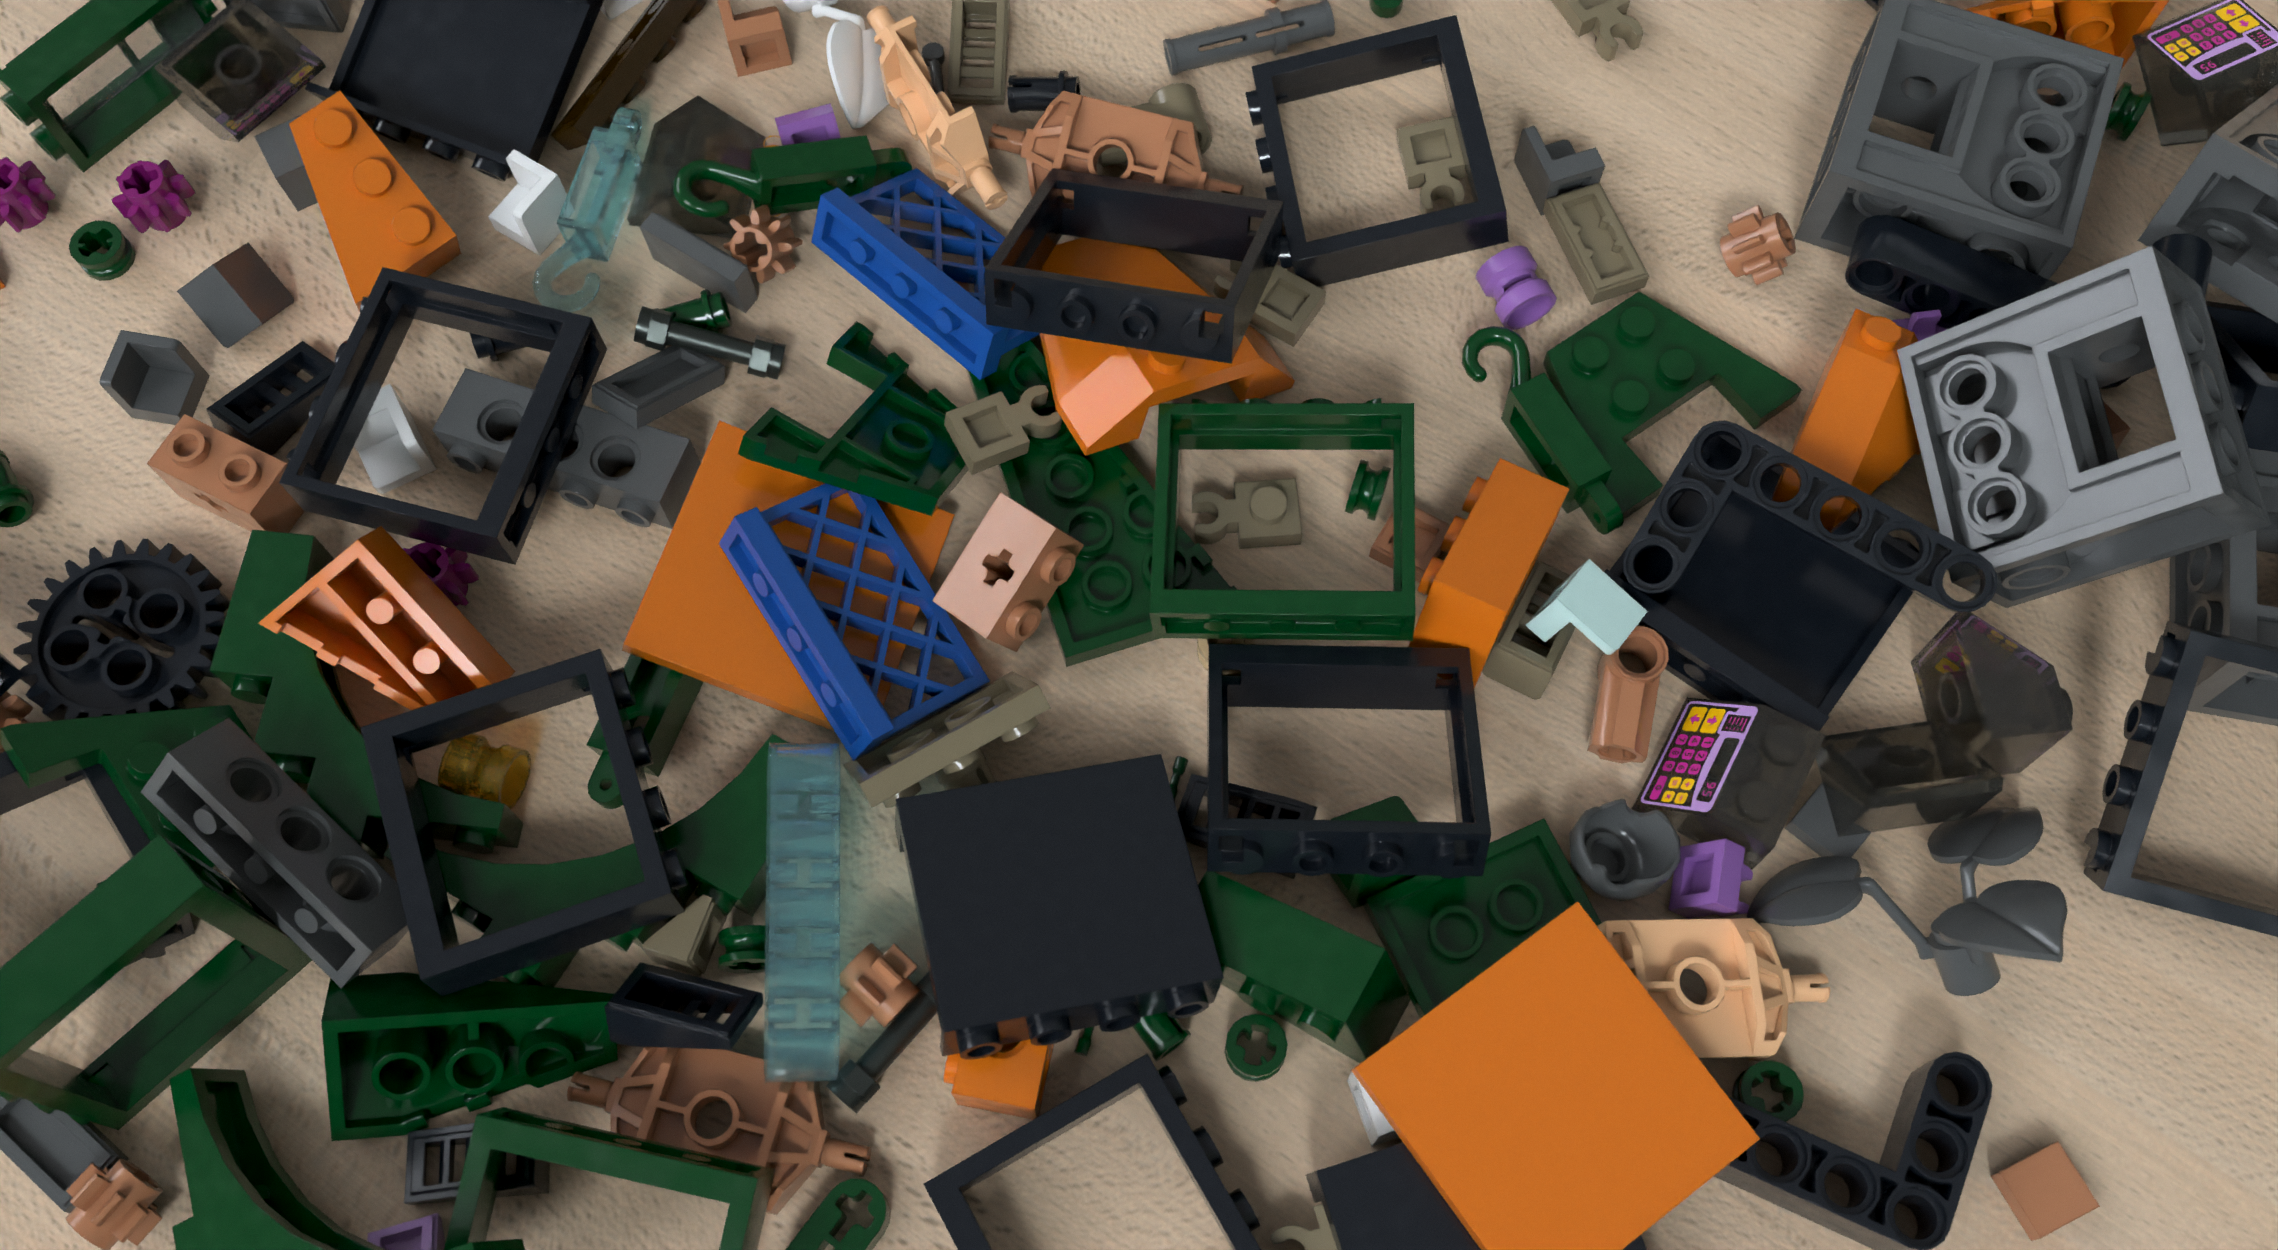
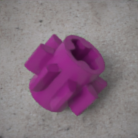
(23, 195)
(153, 196)
(449, 567)

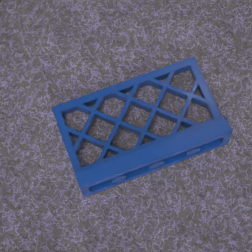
(908, 282)
(805, 625)

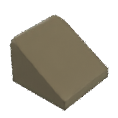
(688, 938)

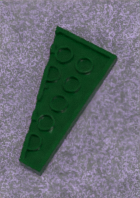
(1106, 508)

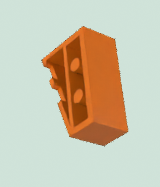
(368, 199)
(1486, 561)
(389, 626)

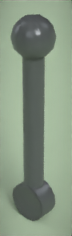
(933, 57)

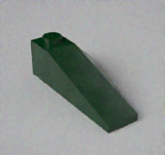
(411, 1055)

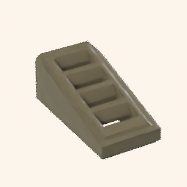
(985, 12)
(1517, 660)

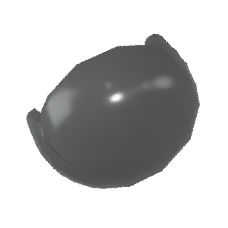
(1624, 850)

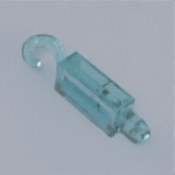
(594, 208)

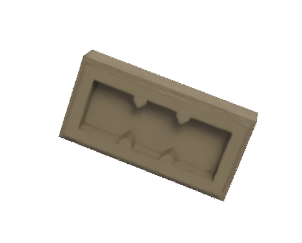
(1595, 243)

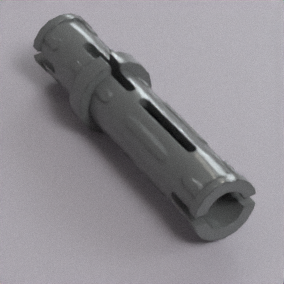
(1312, 22)

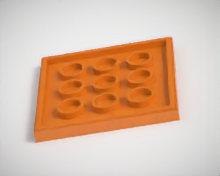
(706, 621)
(1555, 1098)

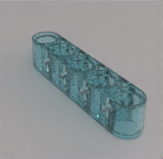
(802, 913)

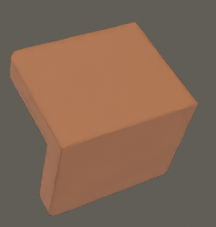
(755, 39)

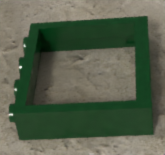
(1283, 613)
(95, 944)
(606, 1153)

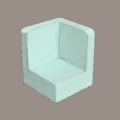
(1593, 606)

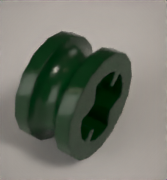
(2127, 110)
(97, 265)
(1367, 490)
(743, 949)
(1275, 1041)
(1781, 1080)

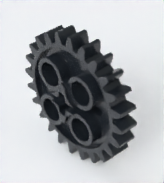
(151, 590)

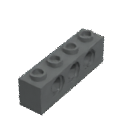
(653, 491)
(280, 850)

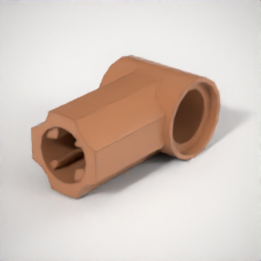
(1627, 699)

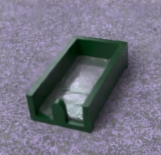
(96, 75)

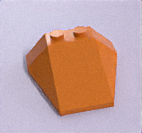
(1109, 388)

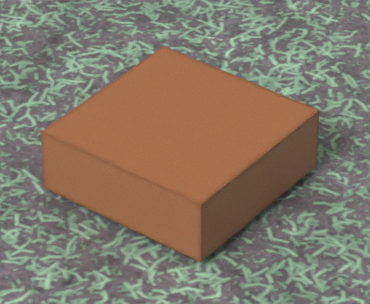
(1428, 540)
(2045, 1191)

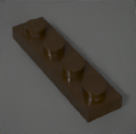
(621, 74)

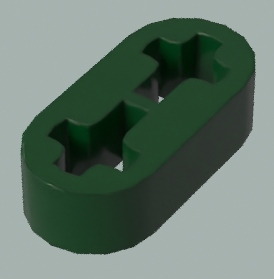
(829, 1219)

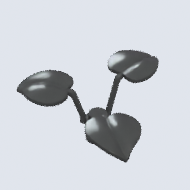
(2005, 919)

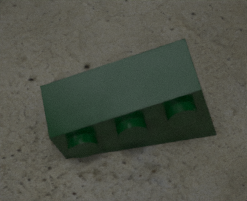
(1303, 968)

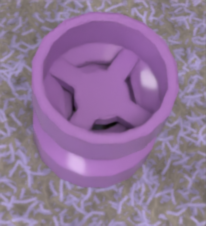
(1515, 287)

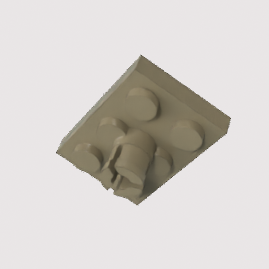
(949, 742)

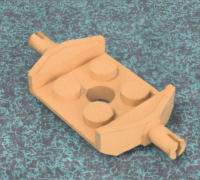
(950, 138)
(1742, 976)

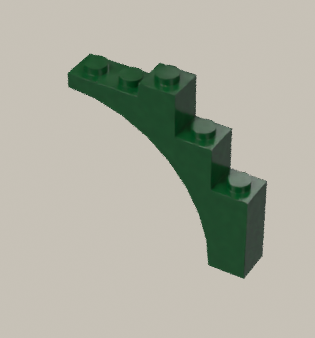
(307, 718)
(718, 845)
(237, 1183)

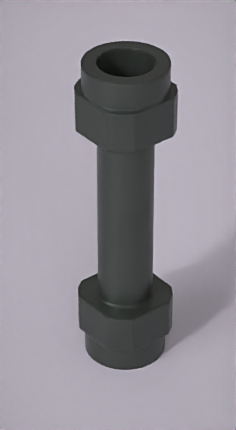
(657, 329)
(858, 1080)

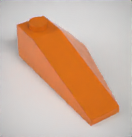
(2090, 23)
(1857, 416)

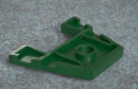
(1641, 367)
(885, 450)
(126, 747)

